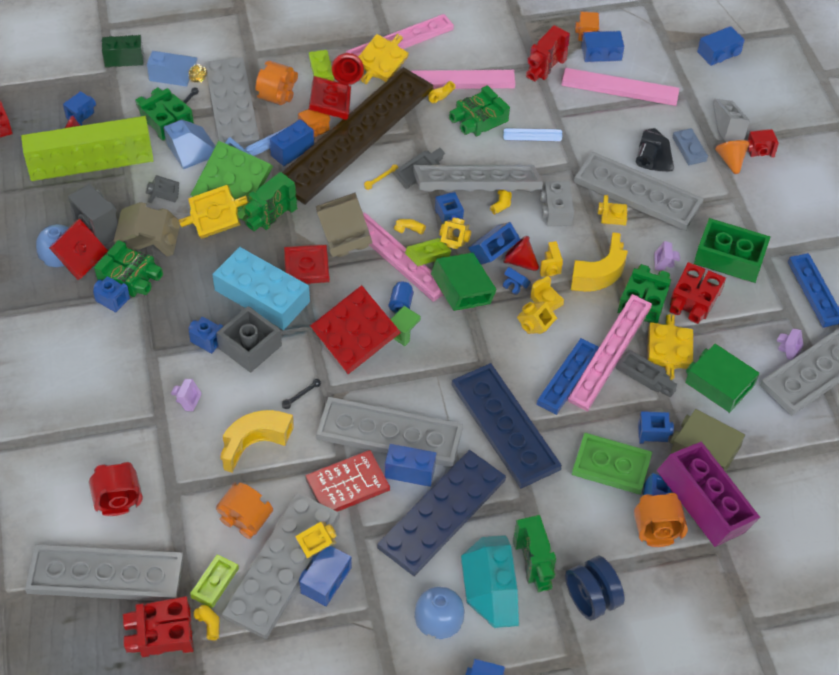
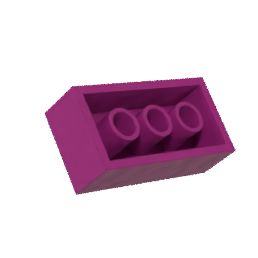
(708, 494)

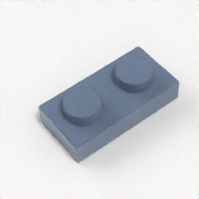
(690, 146)

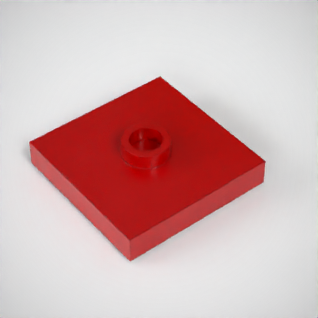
(78, 249)
(307, 263)

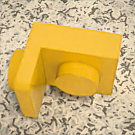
(612, 213)
(553, 261)
(542, 291)
(316, 538)

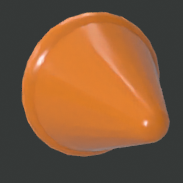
(733, 153)

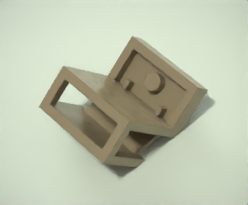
(344, 225)
(146, 227)

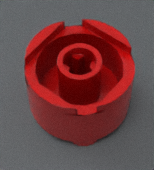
(115, 489)

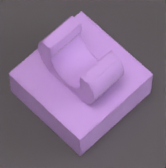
(665, 257)
(791, 343)
(187, 394)

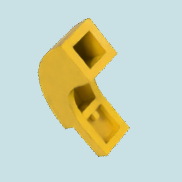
(602, 273)
(252, 428)

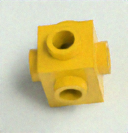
(448, 236)
(536, 317)

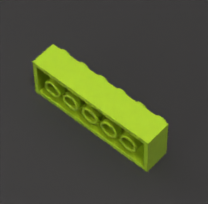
(87, 148)

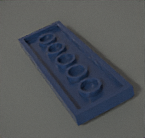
(506, 425)
(441, 513)

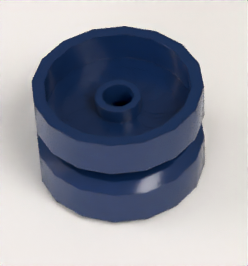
(595, 587)

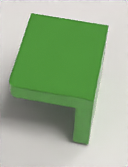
(405, 320)

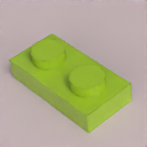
(321, 64)
(427, 251)
(214, 581)

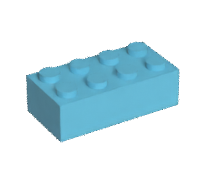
(262, 287)

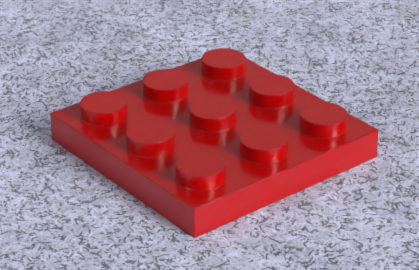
(355, 329)

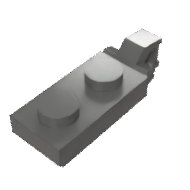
(405, 173)
(646, 373)

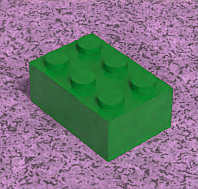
(732, 250)

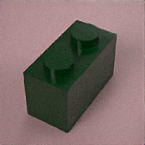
(122, 51)

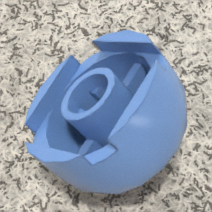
(45, 240)
(439, 612)

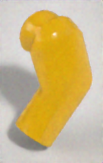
(441, 93)
(503, 203)
(411, 224)
(206, 614)

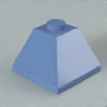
(170, 68)
(188, 143)

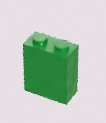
(463, 281)
(721, 377)

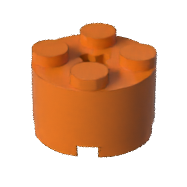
(276, 83)
(244, 509)
(660, 519)

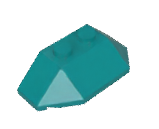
(491, 581)

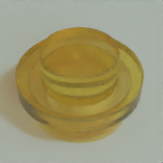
(197, 73)

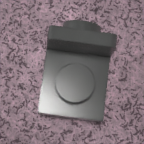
(162, 188)

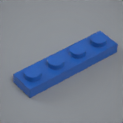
(815, 289)
(567, 377)

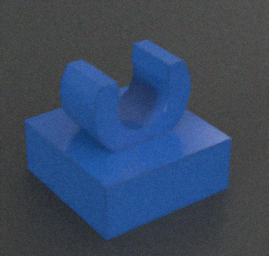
(517, 279)

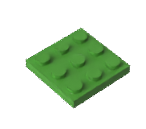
(232, 168)

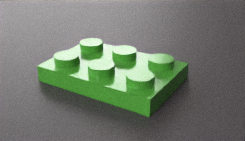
(612, 463)

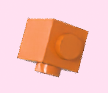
(587, 23)
(317, 121)

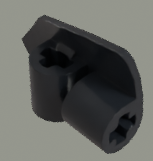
(654, 152)

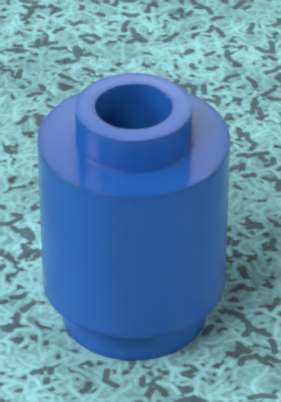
(401, 296)

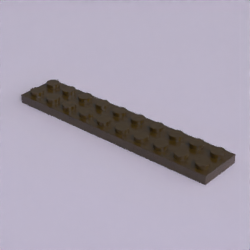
(356, 134)

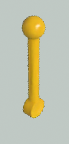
(368, 184)

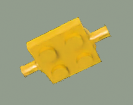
(382, 58)
(214, 211)
(670, 345)

